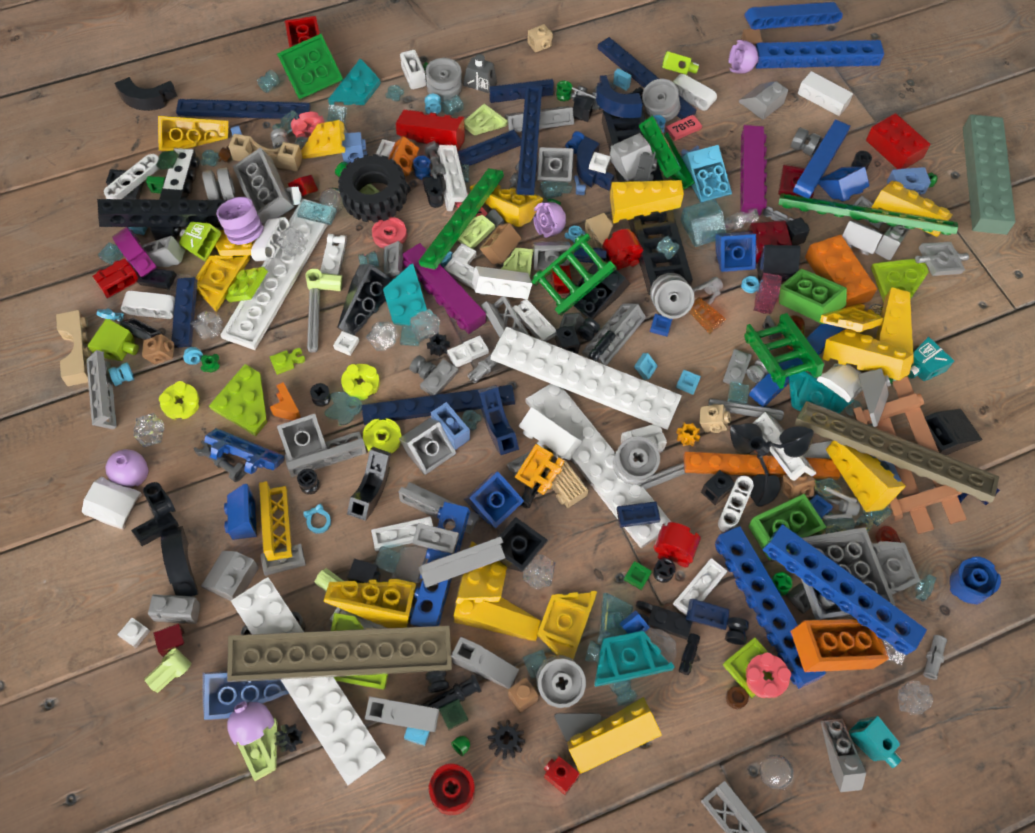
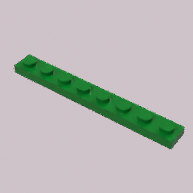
(461, 219)

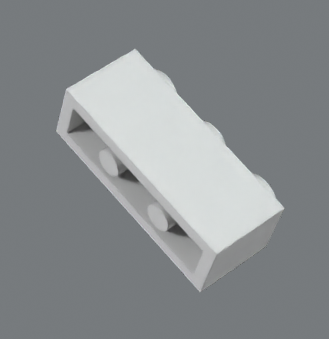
(825, 93)
(501, 282)
(549, 434)

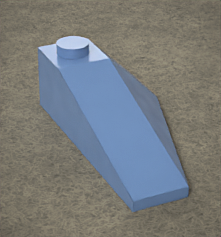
(222, 696)

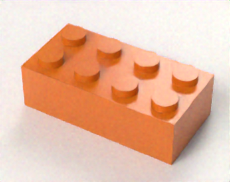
(838, 263)
(837, 646)

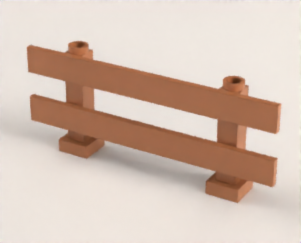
(913, 500)

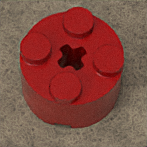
(623, 249)
(677, 543)
(458, 777)

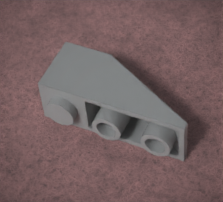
(891, 241)
(483, 663)
(402, 714)
(843, 756)

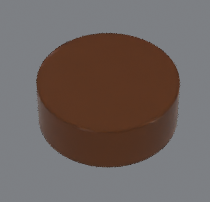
(737, 697)

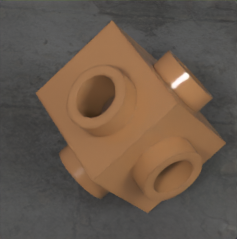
(158, 349)
(802, 485)

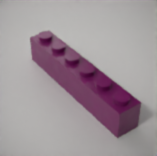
(752, 169)
(446, 291)

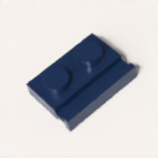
(582, 256)

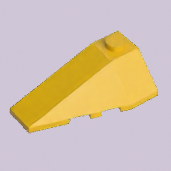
(189, 132)
(511, 206)
(378, 602)
(498, 617)

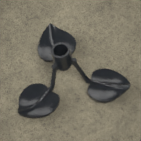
(749, 438)

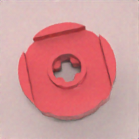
(306, 124)
(393, 224)
(772, 664)

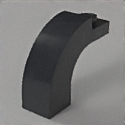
(145, 99)
(369, 492)
(176, 562)

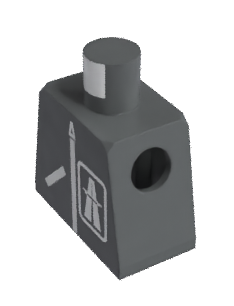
(480, 74)

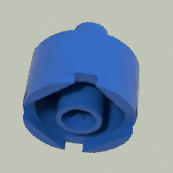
(974, 580)

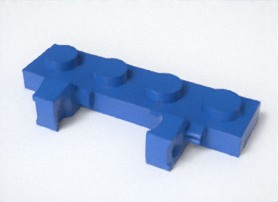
(256, 456)

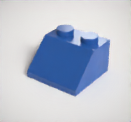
(845, 182)
(736, 251)
(494, 499)
(241, 513)

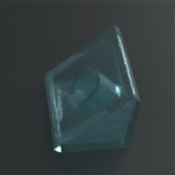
(611, 614)

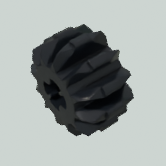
(512, 745)

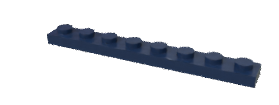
(637, 71)
(239, 109)
(529, 140)
(423, 406)

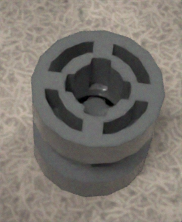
(421, 366)

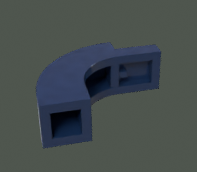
(616, 103)
(590, 177)
(496, 421)

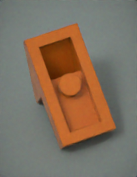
(286, 407)

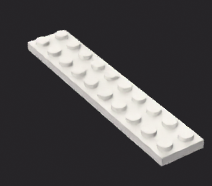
(255, 315)
(586, 377)
(595, 459)
(317, 698)

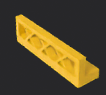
(267, 520)

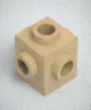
(540, 38)
(714, 418)

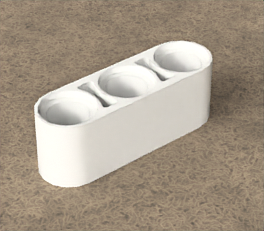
(695, 92)
(265, 245)
(148, 304)
(739, 496)

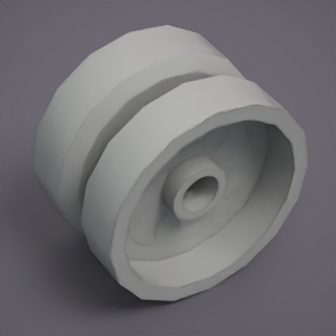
(444, 78)
(661, 99)
(221, 187)
(672, 295)
(647, 460)
(560, 694)

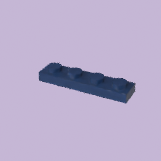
(517, 91)
(489, 148)
(184, 312)

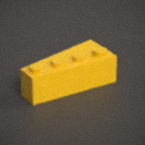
(644, 197)
(901, 200)
(896, 322)
(868, 354)
(865, 476)
(614, 736)

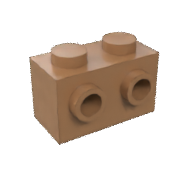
(501, 243)

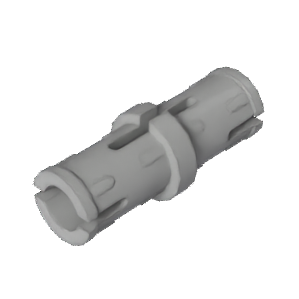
(483, 368)
(935, 657)

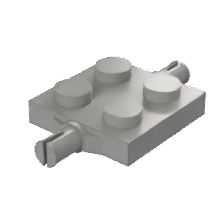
(941, 258)

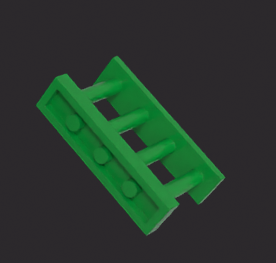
(666, 152)
(590, 280)
(793, 338)

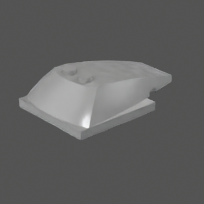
(880, 566)

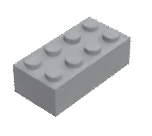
(263, 185)

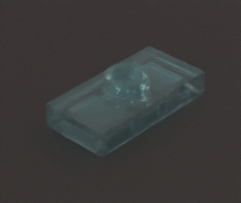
(317, 212)

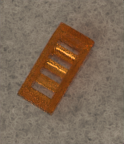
(704, 322)

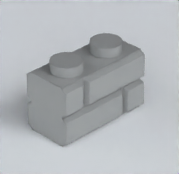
(174, 609)

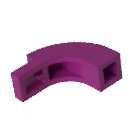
(133, 251)

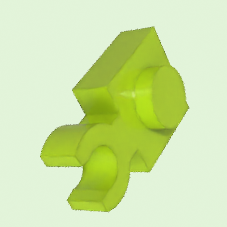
(284, 362)

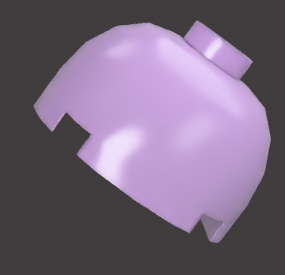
(743, 57)
(549, 219)
(126, 468)
(248, 722)

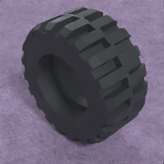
(373, 170)

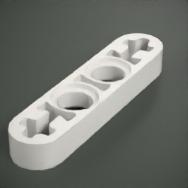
(147, 164)

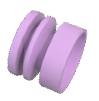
(240, 220)

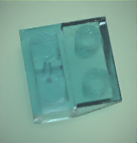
(703, 222)

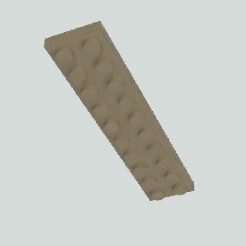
(899, 452)
(338, 653)

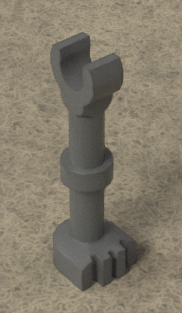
(431, 151)
(236, 472)

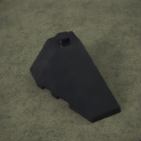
(363, 298)

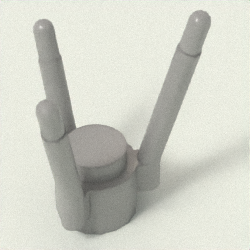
(711, 287)
(848, 506)

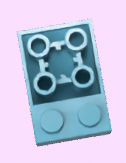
(708, 173)

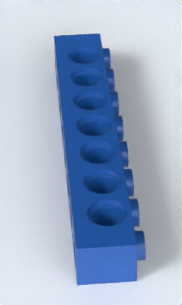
(819, 54)
(737, 540)
(854, 590)

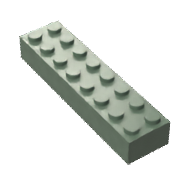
(988, 175)

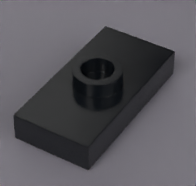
(158, 278)
(140, 329)
(153, 528)

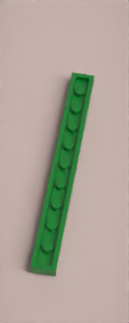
(873, 215)

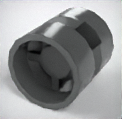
(800, 139)

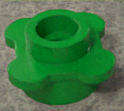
(212, 367)

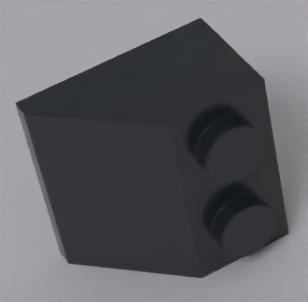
(779, 260)
(520, 545)

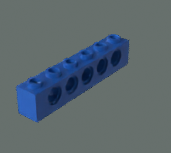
(418, 617)

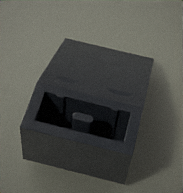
(603, 294)
(951, 431)

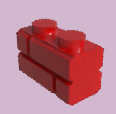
(115, 278)

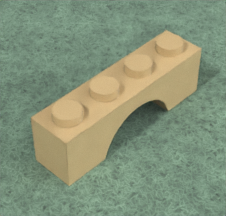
(286, 157)
(73, 328)

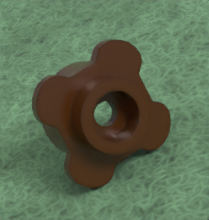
(224, 154)

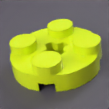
(357, 372)
(175, 392)
(382, 427)

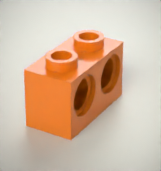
(404, 154)

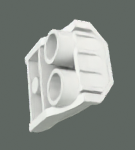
(842, 380)
(110, 502)

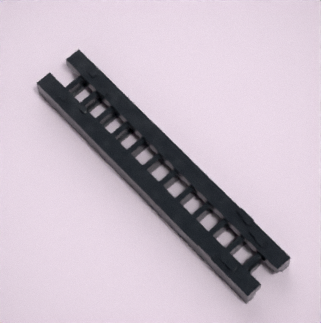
(666, 221)

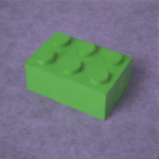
(812, 295)
(794, 514)

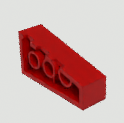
(430, 127)

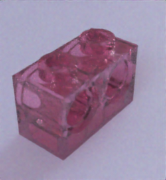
(767, 293)

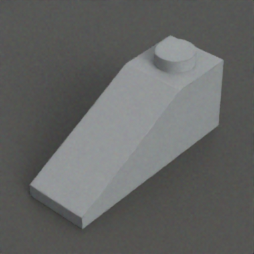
(164, 252)
(875, 392)

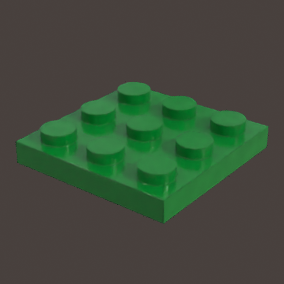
(310, 67)

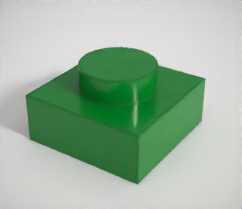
(155, 183)
(637, 575)

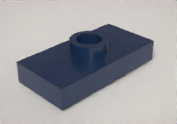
(638, 514)
(707, 614)

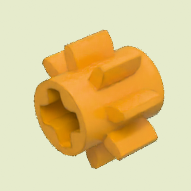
(688, 434)

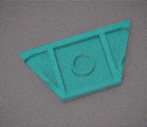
(356, 86)
(404, 297)
(807, 388)
(629, 658)

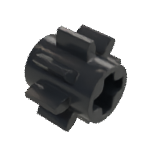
(438, 345)
(294, 737)

